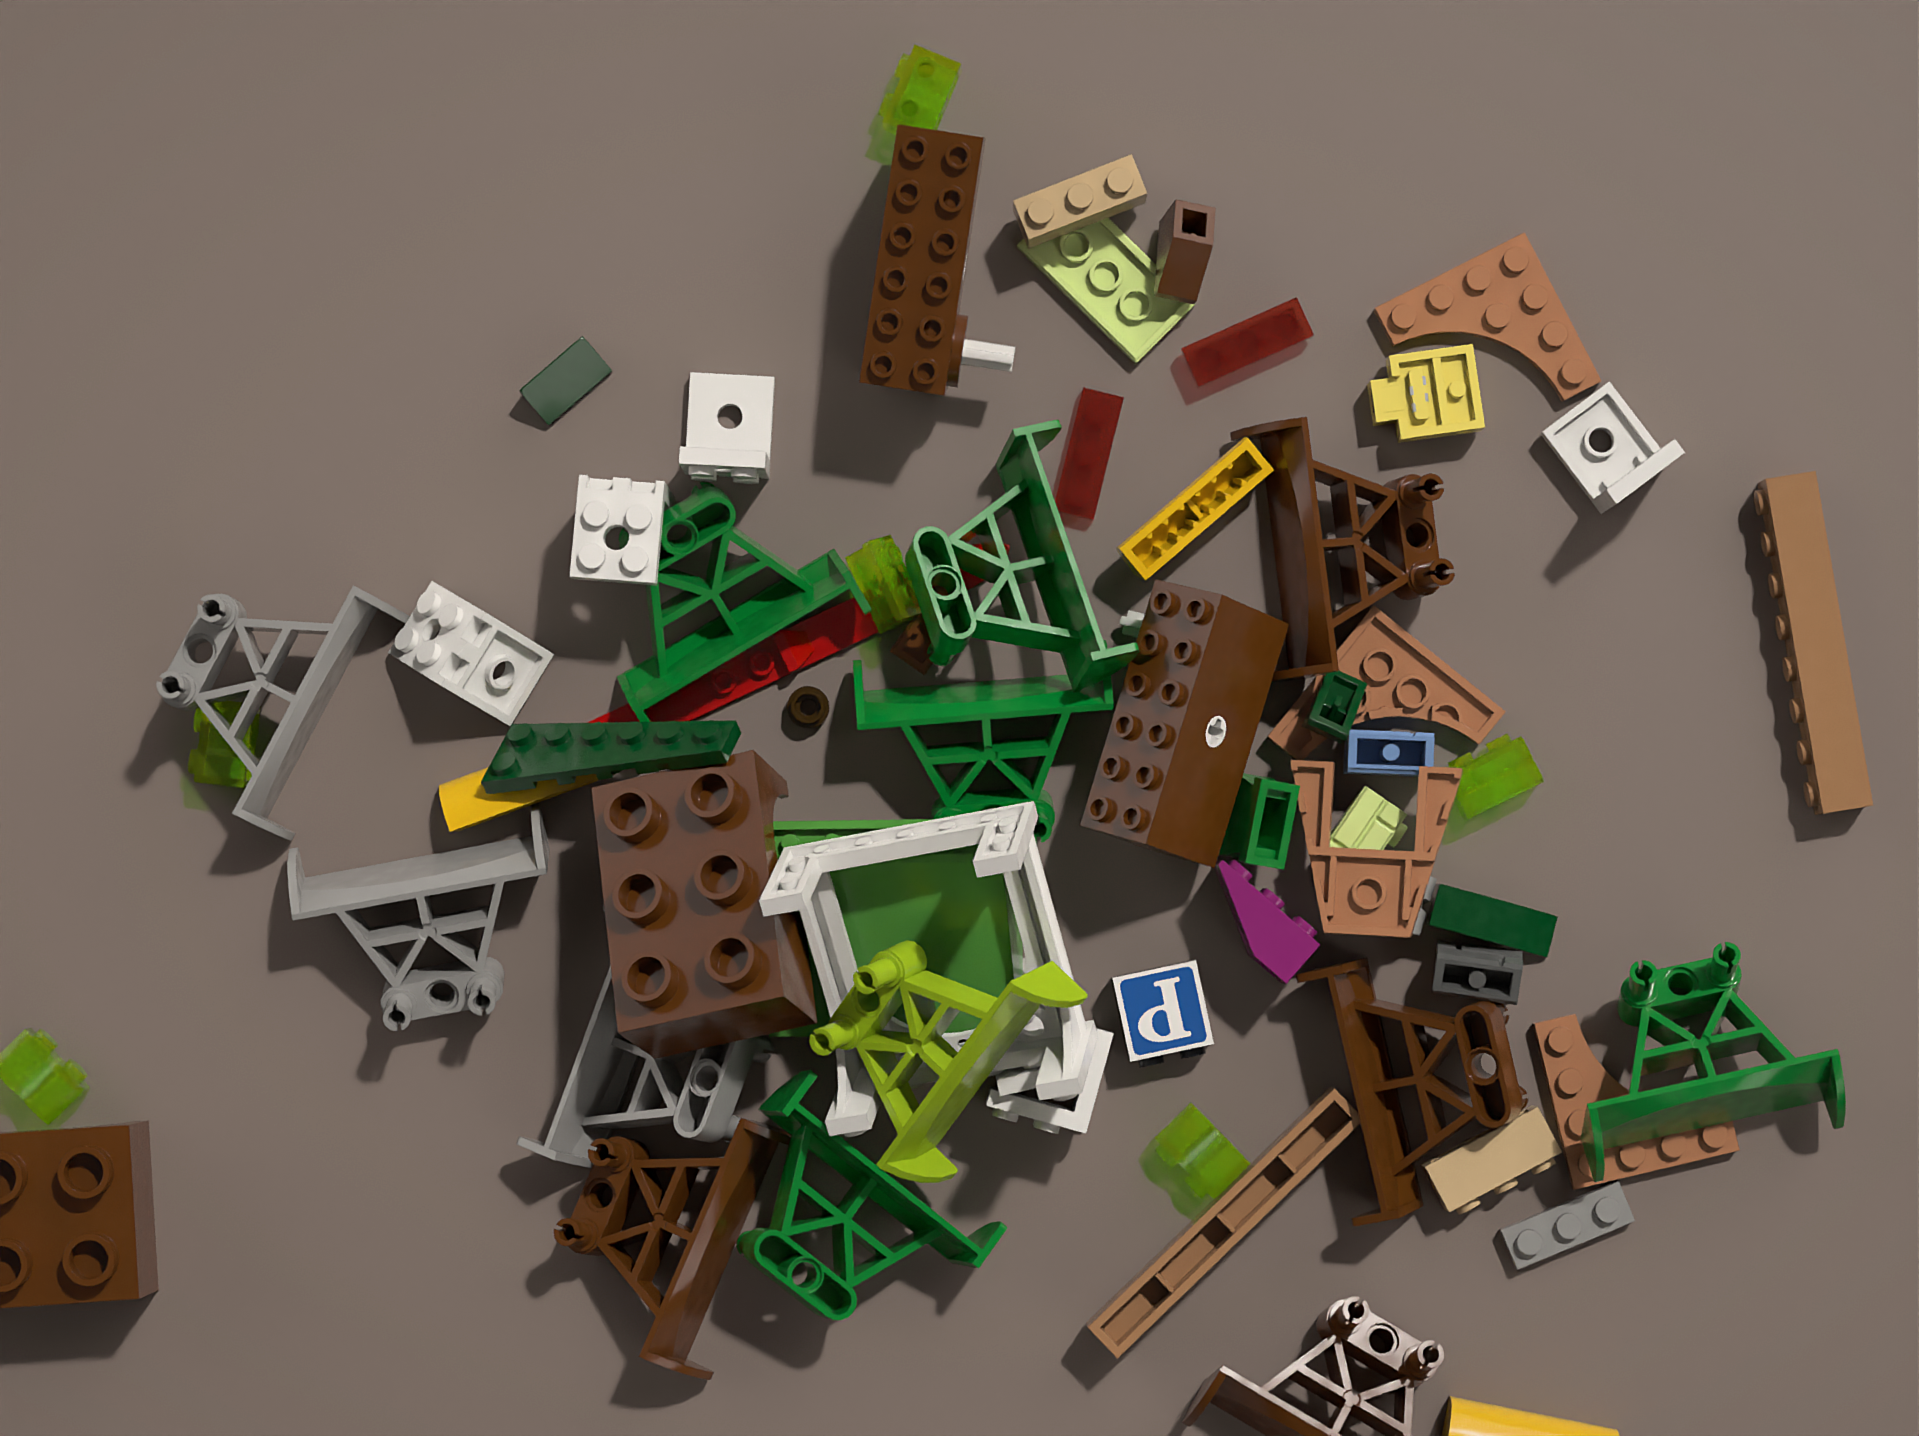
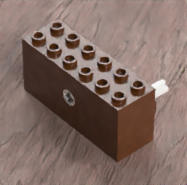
(914, 315)
(1184, 722)

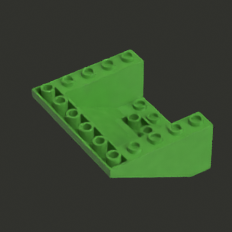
(925, 899)

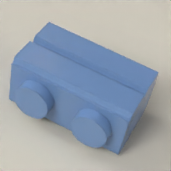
(1387, 752)

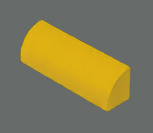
(1194, 509)
(468, 804)
(1483, 1419)

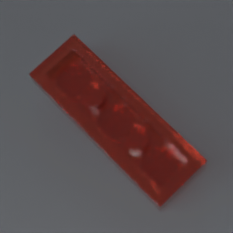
(1247, 342)
(1088, 453)

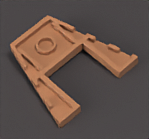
(1371, 888)

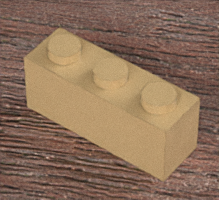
(1079, 201)
(1492, 1161)

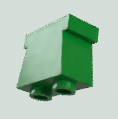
(1261, 821)

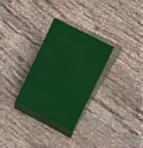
(1335, 706)

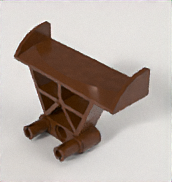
(1300, 549)
(1491, 1099)
(596, 1229)
(1344, 1329)

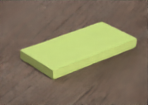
(1109, 284)

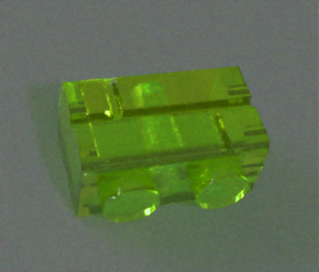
(1494, 775)

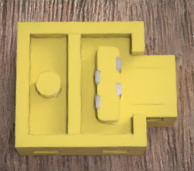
(1429, 394)

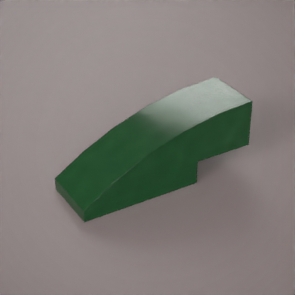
(1491, 920)

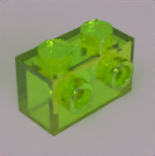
(922, 91)

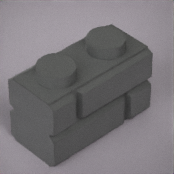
(1477, 972)

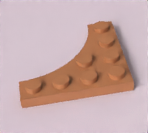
(1502, 300)
(1401, 682)
(1578, 1079)

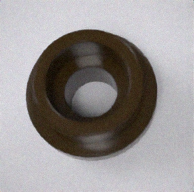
(802, 694)

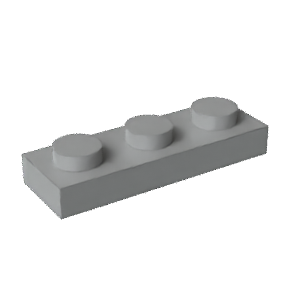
(1567, 1225)

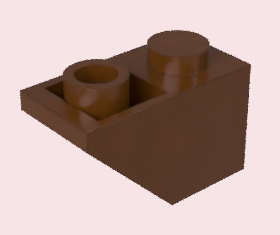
(1183, 250)

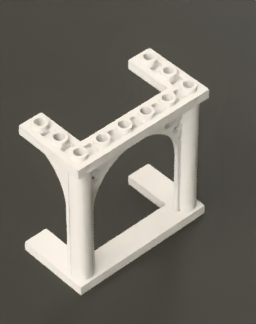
(1006, 847)

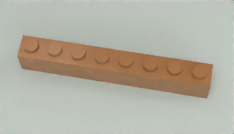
(1814, 643)
(1224, 1222)

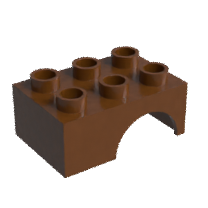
(684, 912)
(76, 1215)

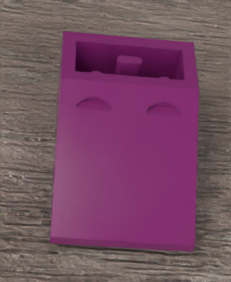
(1266, 931)

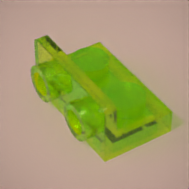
(884, 583)

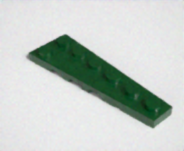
(604, 749)

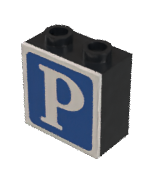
(1162, 1013)

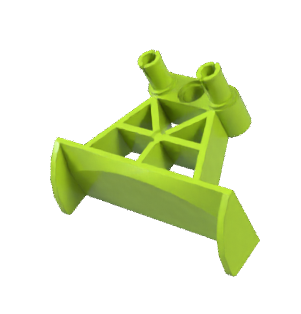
(901, 977)

